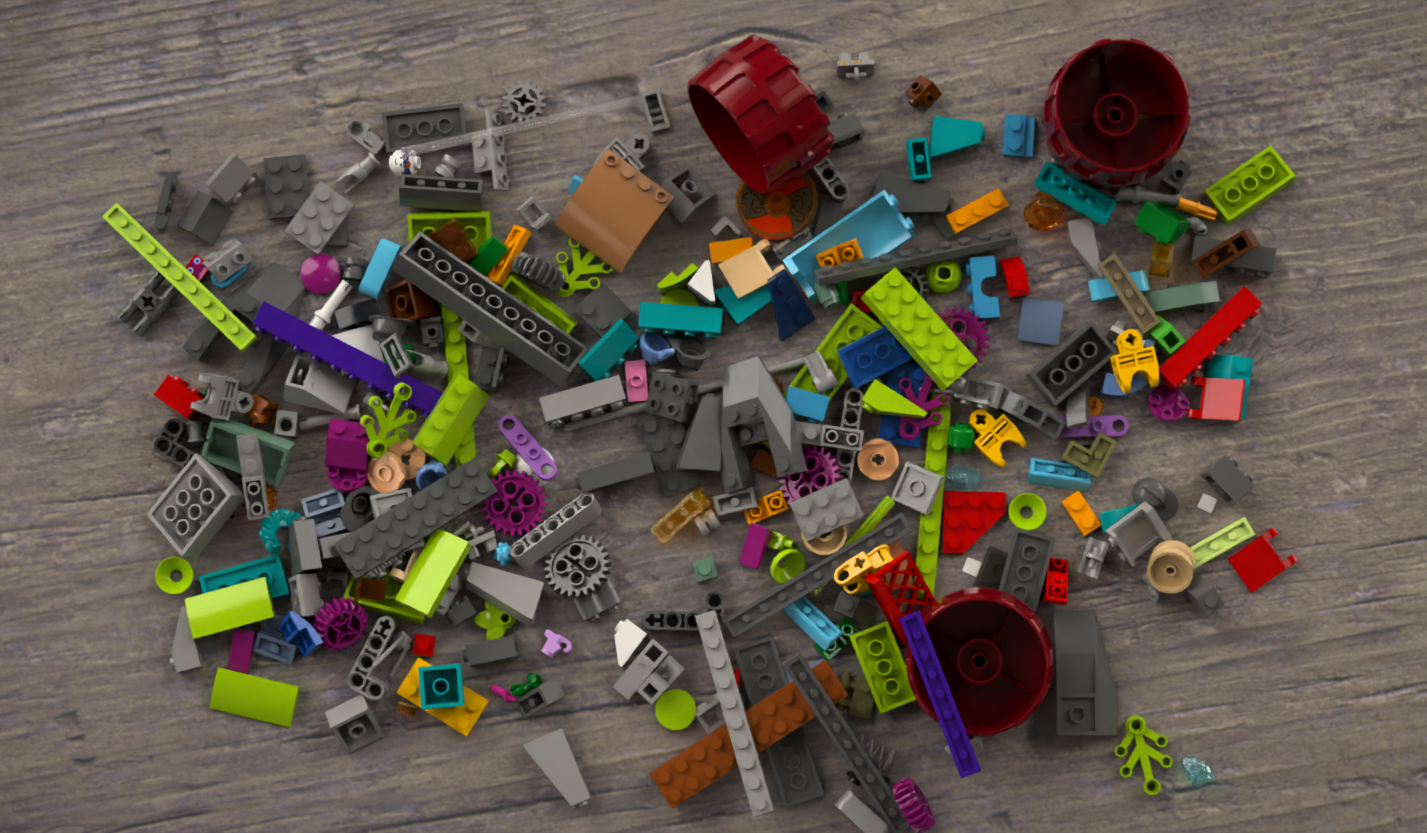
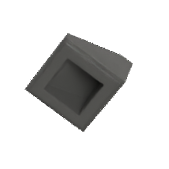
(823, 101)

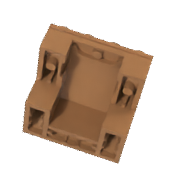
(614, 210)

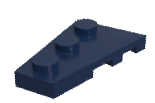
(789, 306)

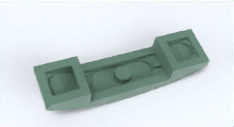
(1183, 296)

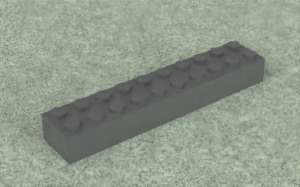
(490, 308)

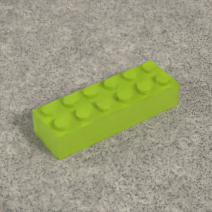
(918, 329)

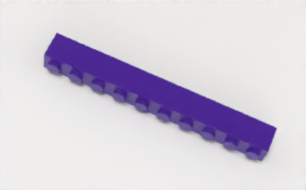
(342, 357)

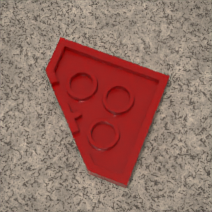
(968, 517)

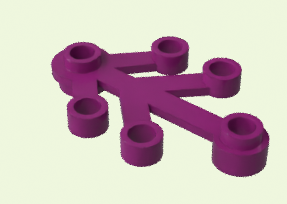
(920, 402)

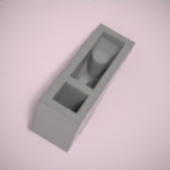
(185, 649)

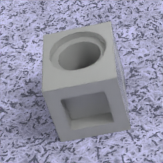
(283, 416)

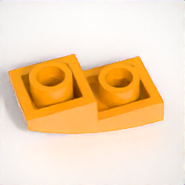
(726, 249)
(844, 252)
(767, 507)

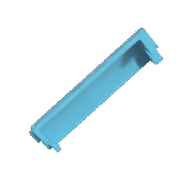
(874, 224)

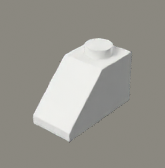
(627, 640)

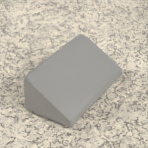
(735, 501)

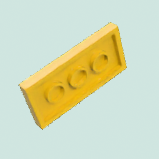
(460, 718)

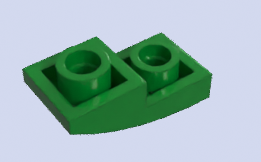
(488, 255)
(848, 629)

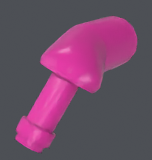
(503, 693)

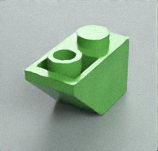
(1165, 337)

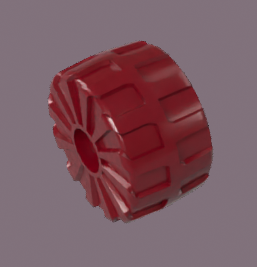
(1122, 80)
(760, 115)
(1016, 654)

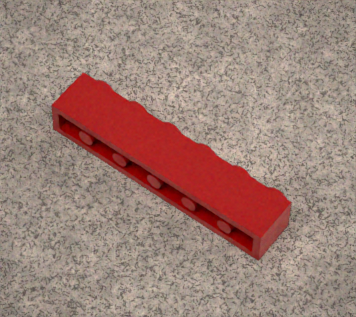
(1209, 338)

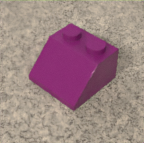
(347, 445)

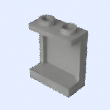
(1137, 533)

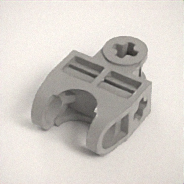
(629, 151)
(222, 397)

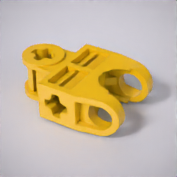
(1134, 351)
(991, 426)
(870, 563)

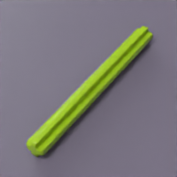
(867, 526)

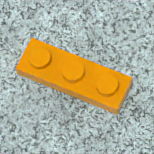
(977, 211)
(515, 242)

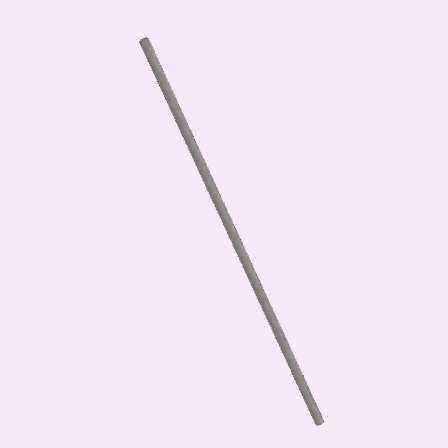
(642, 406)

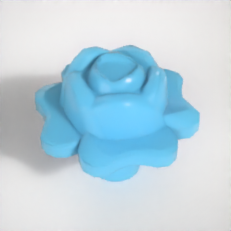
(503, 554)

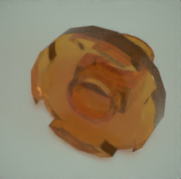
(1043, 212)

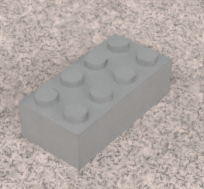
(583, 400)

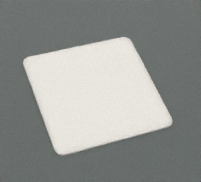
(1207, 503)
(971, 566)

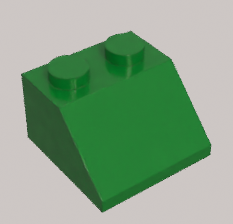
(1161, 223)

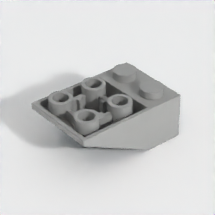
(317, 386)

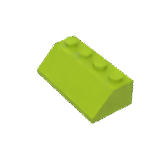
(451, 419)

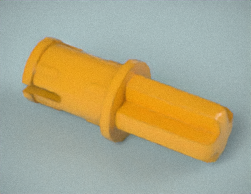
(1196, 209)

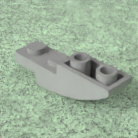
(830, 436)
(253, 476)

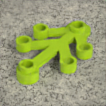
(580, 268)
(387, 423)
(1142, 751)

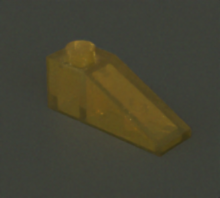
(1160, 259)
(681, 515)

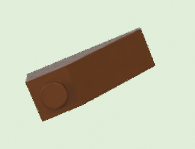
(1226, 252)

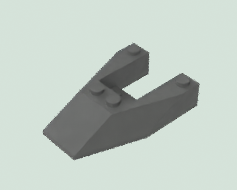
(269, 285)
(751, 414)

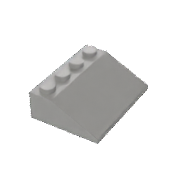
(195, 506)

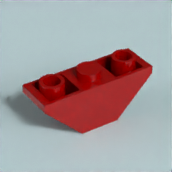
(1056, 582)

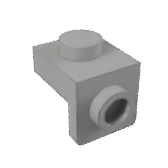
(534, 213)

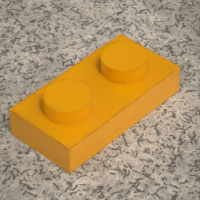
(1081, 513)

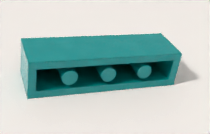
(680, 318)

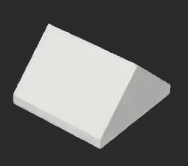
(702, 284)

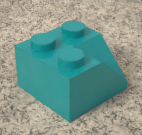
(441, 686)

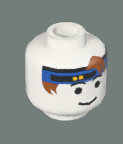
(404, 165)

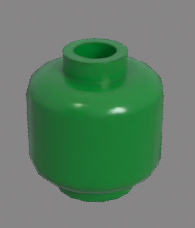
(961, 437)

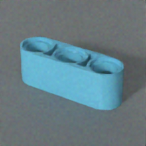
(379, 268)
(1101, 289)

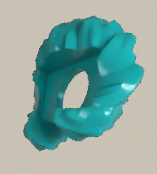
(269, 527)

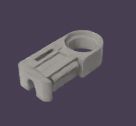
(367, 138)

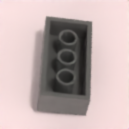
(1071, 363)

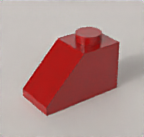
(1015, 278)

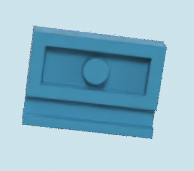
(1018, 136)

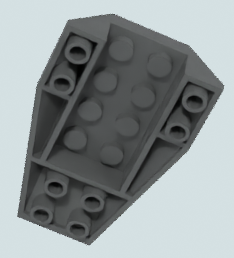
(1082, 685)

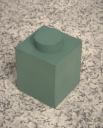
(704, 569)

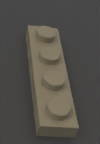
(1128, 293)

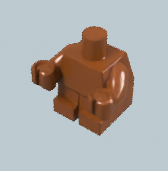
(261, 411)

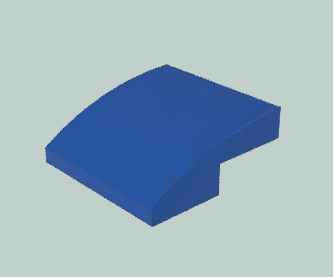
(298, 629)

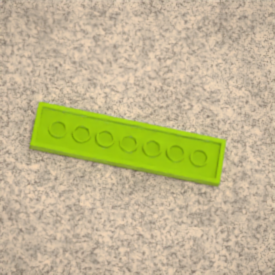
(849, 328)

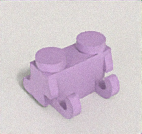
(554, 644)

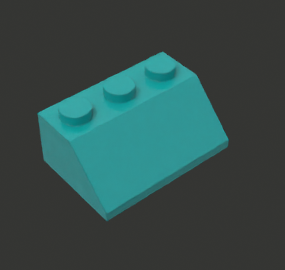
(609, 351)
(1231, 368)

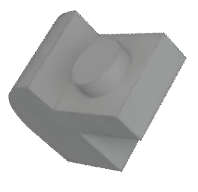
(660, 679)

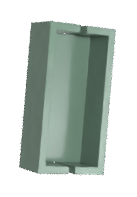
(223, 449)

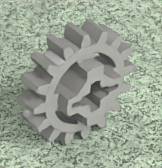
(515, 101)

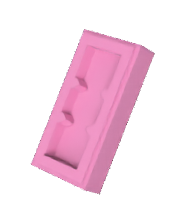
(636, 381)

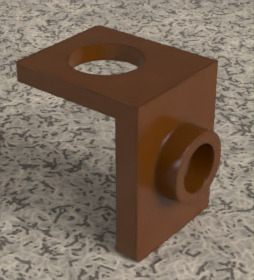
(764, 463)
(370, 589)

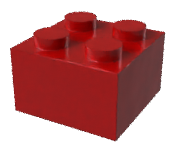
(177, 396)

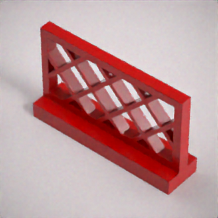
(887, 602)

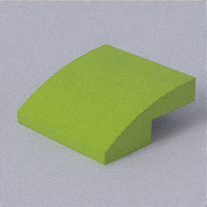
(673, 282)

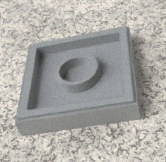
(917, 488)

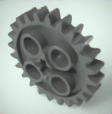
(590, 553)

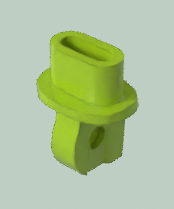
(505, 461)
(781, 542)

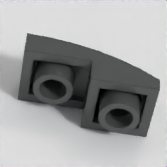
(1077, 408)

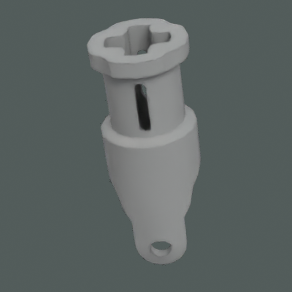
(360, 170)
(426, 364)

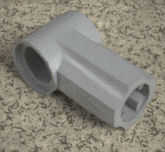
(822, 376)

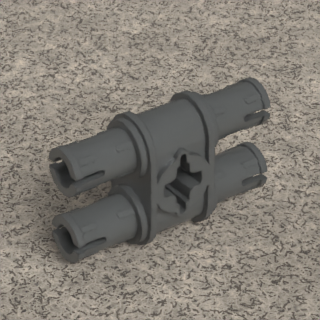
(151, 314)

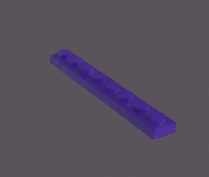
(940, 694)

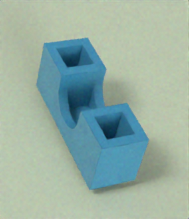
(980, 270)

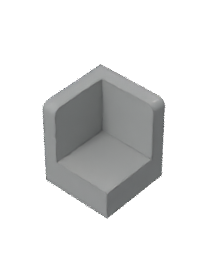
(725, 230)

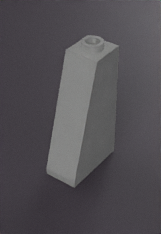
(506, 591)
(560, 766)

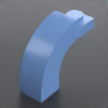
(1111, 388)

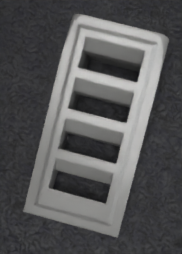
(649, 93)

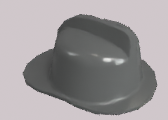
(385, 327)
(690, 350)
(1157, 496)
(357, 509)

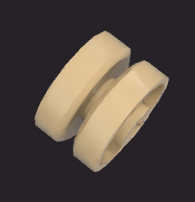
(829, 545)
(1171, 566)

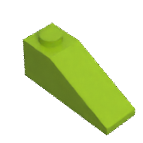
(886, 401)

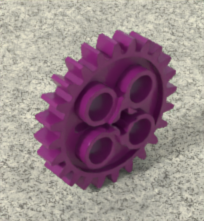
(973, 330)
(823, 460)
(530, 513)

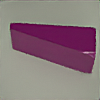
(755, 546)
(241, 650)

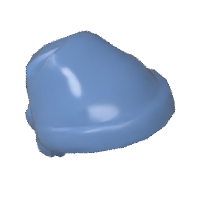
(655, 348)
(430, 473)

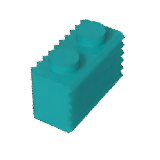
(918, 160)

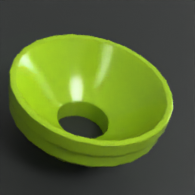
(939, 285)
(1038, 511)
(793, 566)
(164, 571)

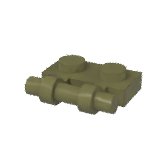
(862, 697)

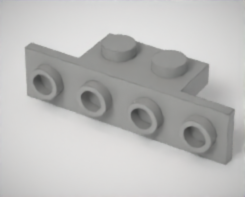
(490, 154)

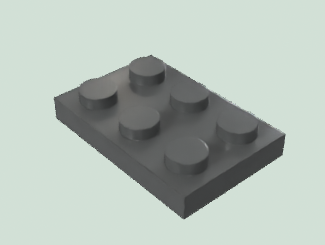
(285, 185)

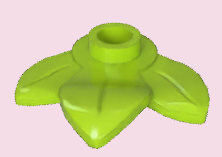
(491, 620)

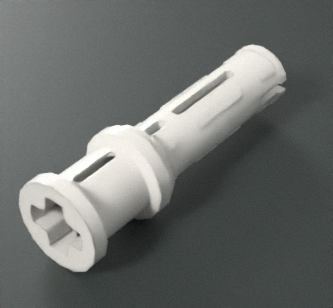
(323, 316)

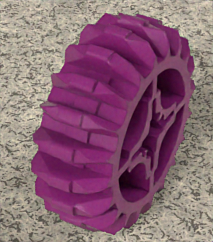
(338, 619)
(913, 805)

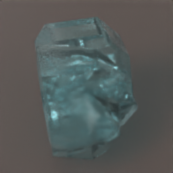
(963, 477)
(1196, 770)

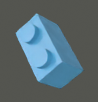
(807, 404)

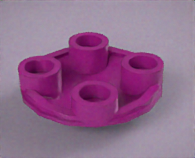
(320, 273)
(1167, 404)
(346, 479)

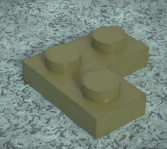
(1093, 459)

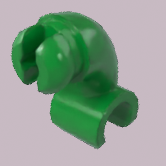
(844, 298)
(521, 689)

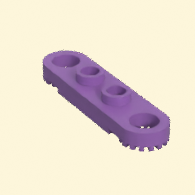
(1095, 425)
(527, 448)

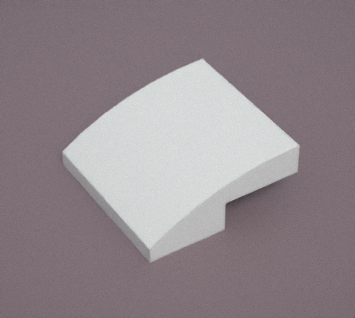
(361, 339)

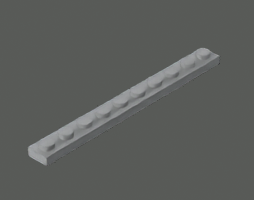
(734, 714)

